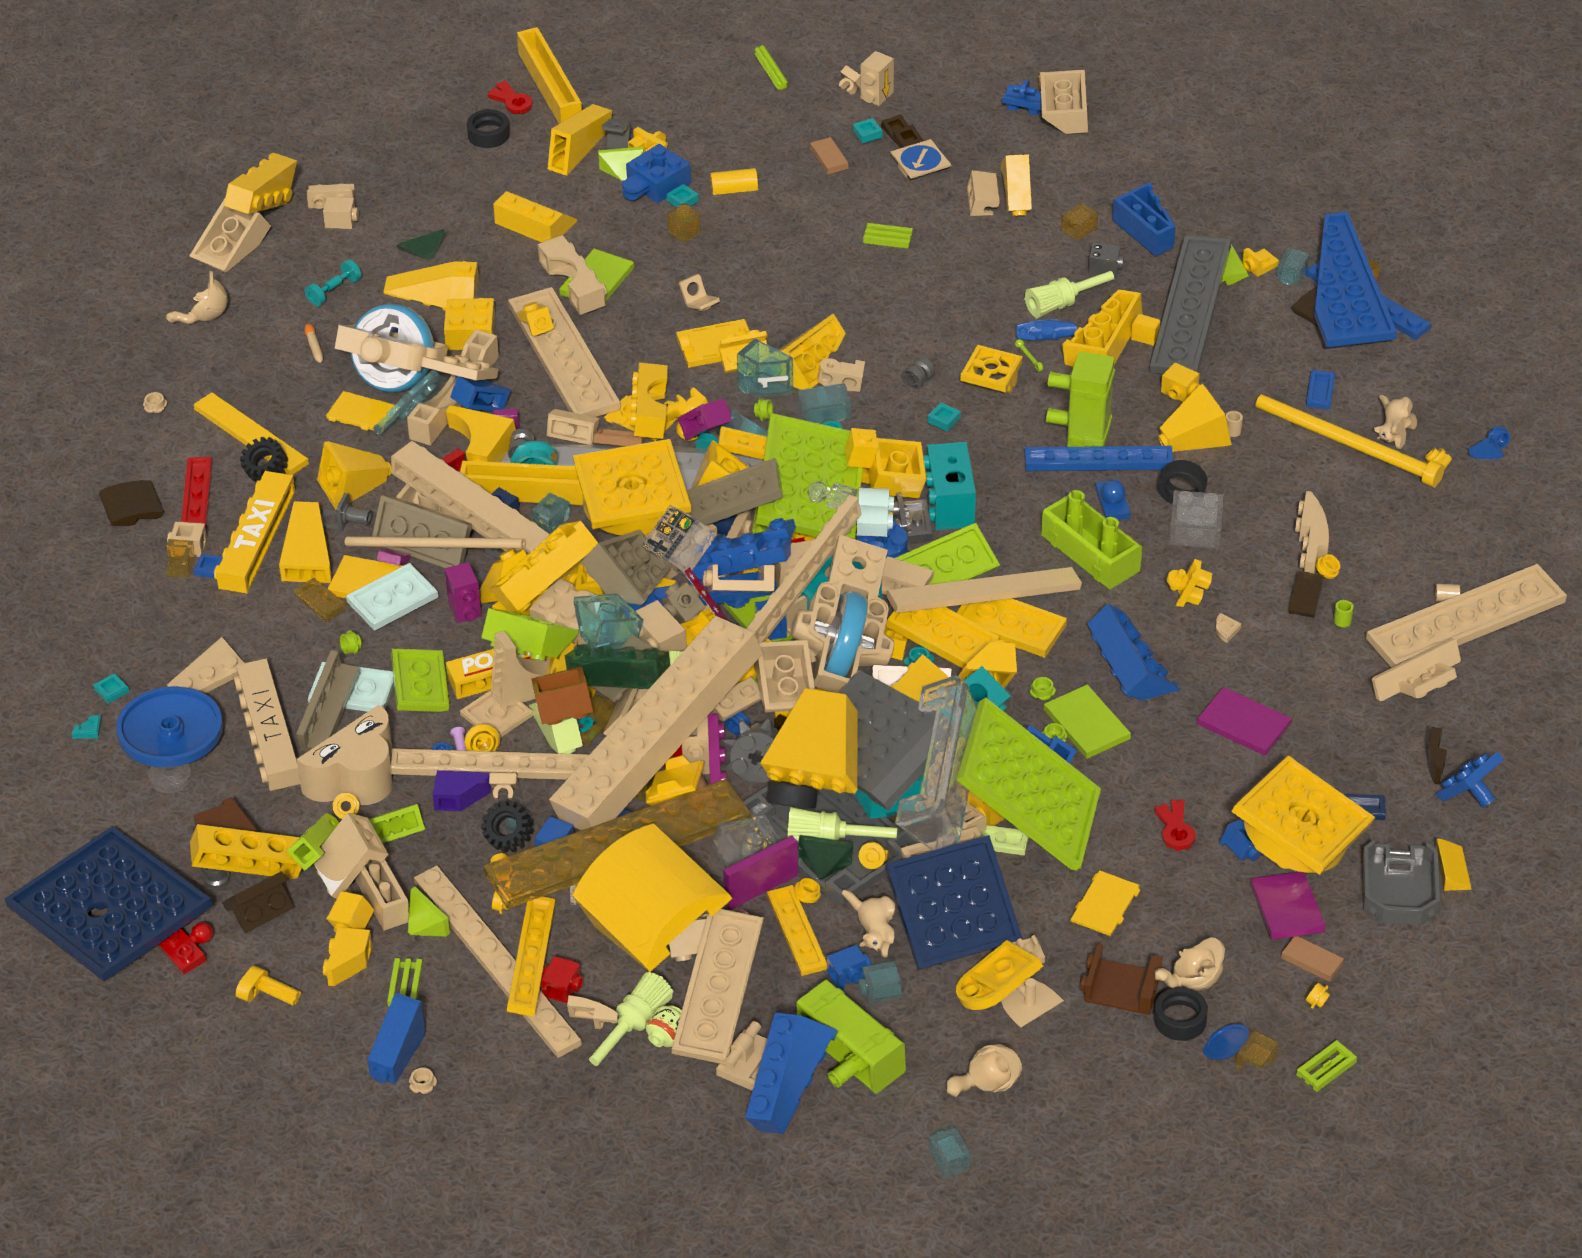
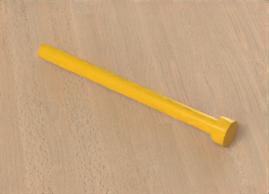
(1430, 473)

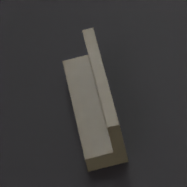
(327, 702)

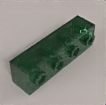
(619, 667)

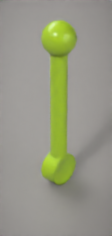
(1020, 344)

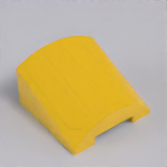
(646, 894)

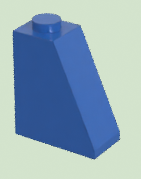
(397, 1039)

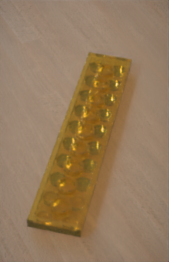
(566, 859)

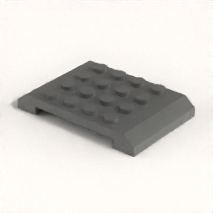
(891, 738)
(855, 876)

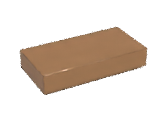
(829, 155)
(617, 437)
(1312, 958)

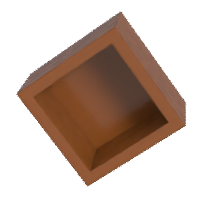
(562, 696)

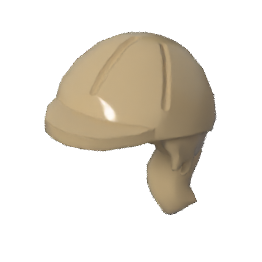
(210, 305)
(1197, 966)
(991, 1069)

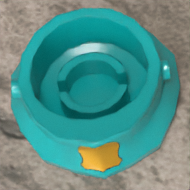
(535, 453)

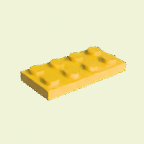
(1017, 623)
(942, 633)

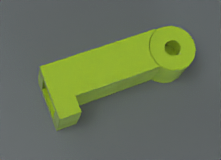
(307, 847)

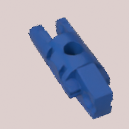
(1045, 329)

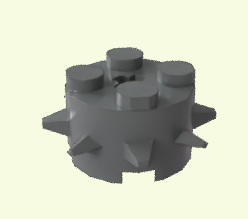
(743, 757)

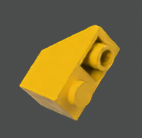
(348, 954)

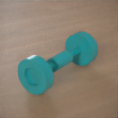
(316, 294)

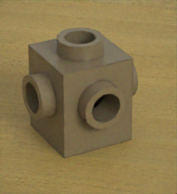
(682, 601)

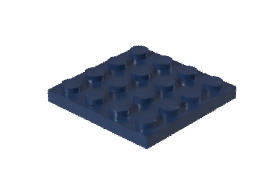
(953, 902)

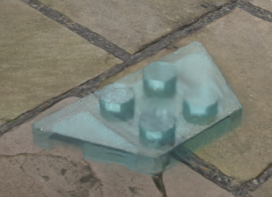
(410, 399)

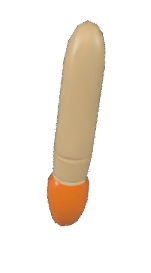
(313, 342)

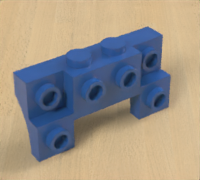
(749, 549)

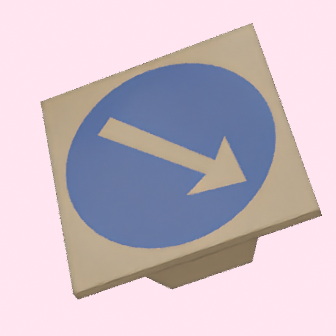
(920, 159)

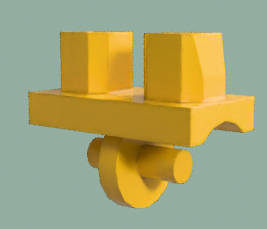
(646, 139)
(1186, 583)

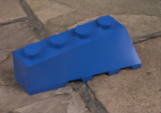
(1129, 655)
(786, 1069)

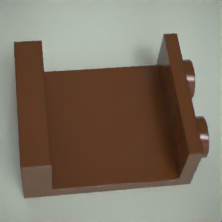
(1120, 984)

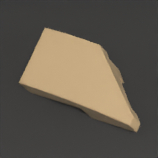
(590, 1009)

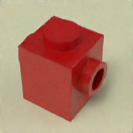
(561, 979)

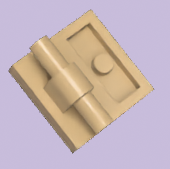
(744, 1058)

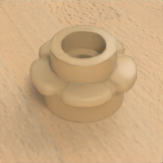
(154, 402)
(420, 1075)

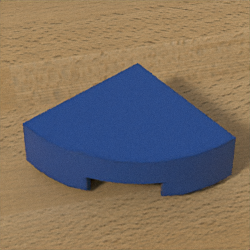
(1486, 450)

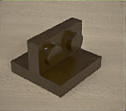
(260, 902)

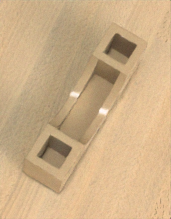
(560, 258)

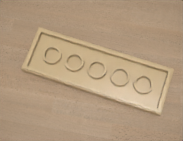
(717, 986)

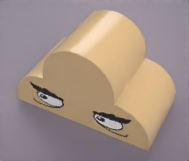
(351, 762)

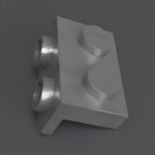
(913, 519)

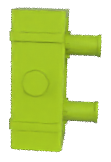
(1089, 402)
(1091, 540)
(862, 1043)

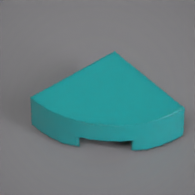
(88, 729)

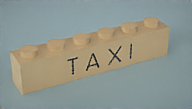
(267, 725)

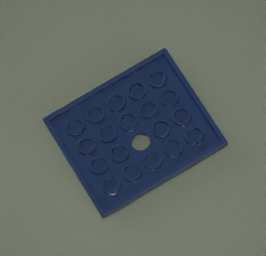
(114, 873)

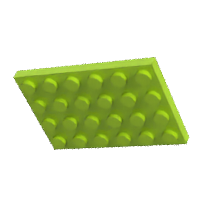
(806, 455)
(1029, 784)

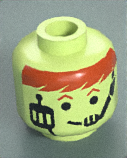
(663, 1026)

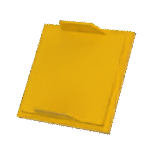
(677, 779)

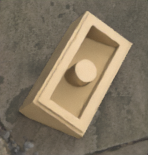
(572, 426)

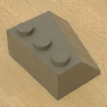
(625, 567)

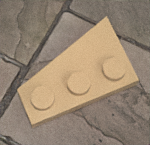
(210, 669)

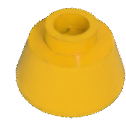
(482, 738)

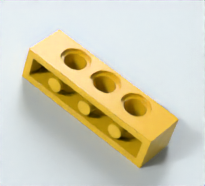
(243, 851)

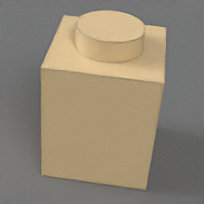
(340, 213)

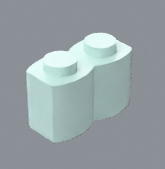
(875, 506)

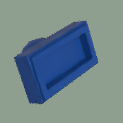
(1112, 499)

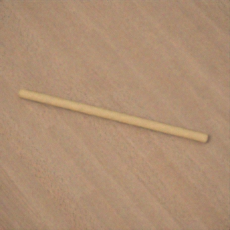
(432, 542)

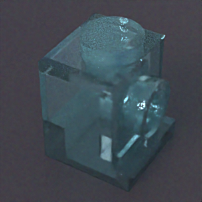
(551, 512)

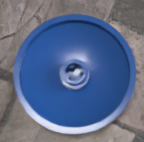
(169, 726)

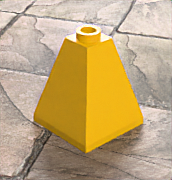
(1196, 424)
(717, 464)
(350, 472)

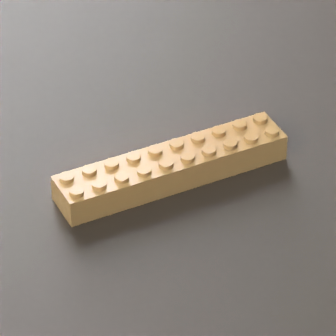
(657, 725)

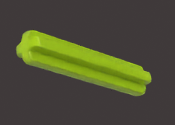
(771, 67)

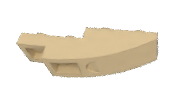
(1313, 531)

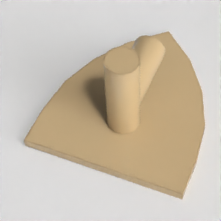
(1030, 1001)

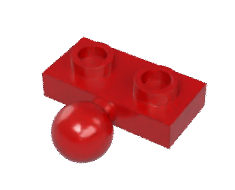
(183, 949)

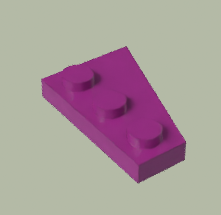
(716, 754)

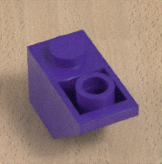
(459, 789)

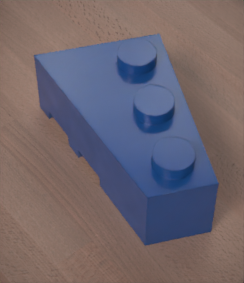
(1145, 219)

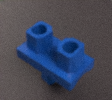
(1023, 96)

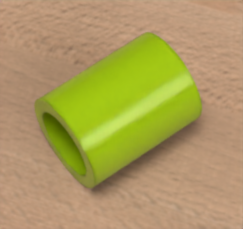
(1343, 613)

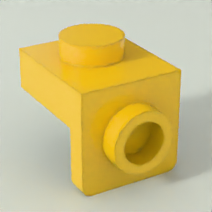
(537, 318)

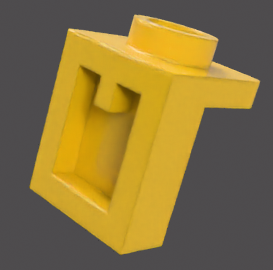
(1259, 262)

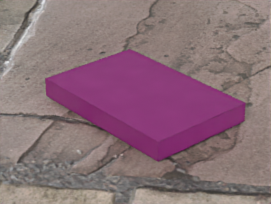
(1244, 721)
(761, 872)
(1287, 905)

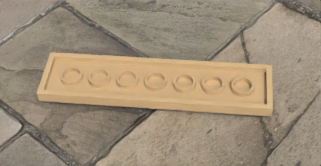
(567, 358)
(1468, 615)

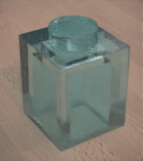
(1293, 267)
(880, 982)
(949, 1152)

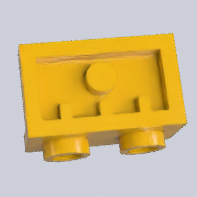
(732, 344)

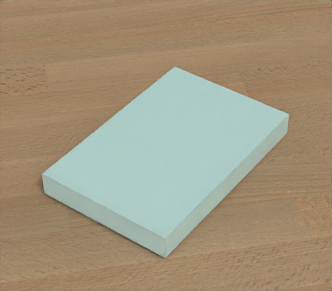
(392, 596)
(371, 689)

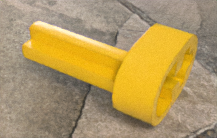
(258, 980)

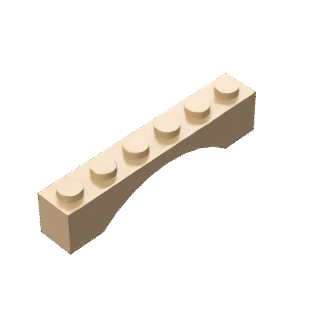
(429, 417)

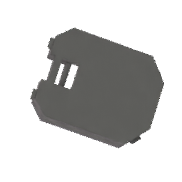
(1398, 893)

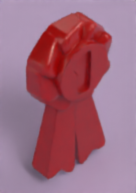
(514, 102)
(1176, 833)

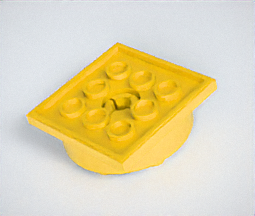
(630, 486)
(1300, 819)

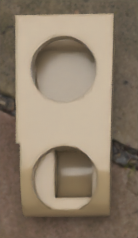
(834, 372)

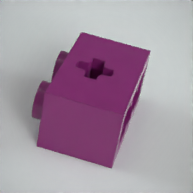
(705, 419)
(462, 592)

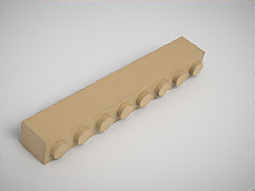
(463, 497)

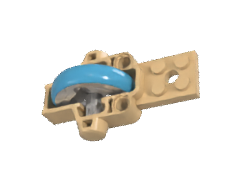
(401, 359)
(844, 622)

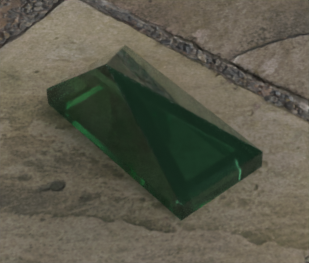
(423, 246)
(825, 855)

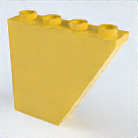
(817, 743)

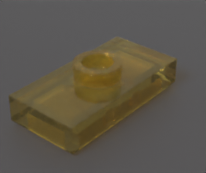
(319, 599)

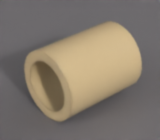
(1234, 423)
(1446, 591)

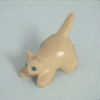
(1397, 420)
(875, 919)

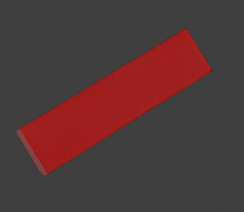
(197, 490)

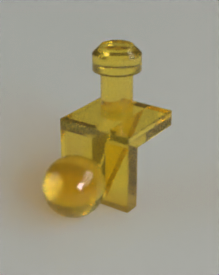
(600, 716)

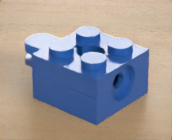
(655, 174)

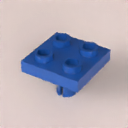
(1471, 778)

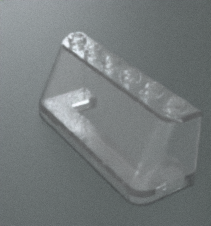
(939, 810)

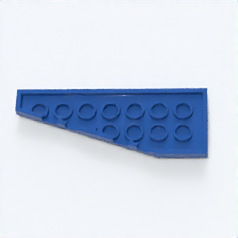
(1348, 296)

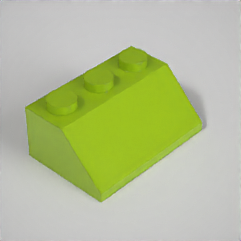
(529, 633)

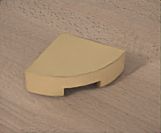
(1226, 627)

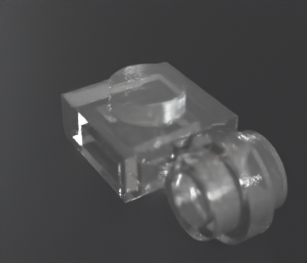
(838, 494)

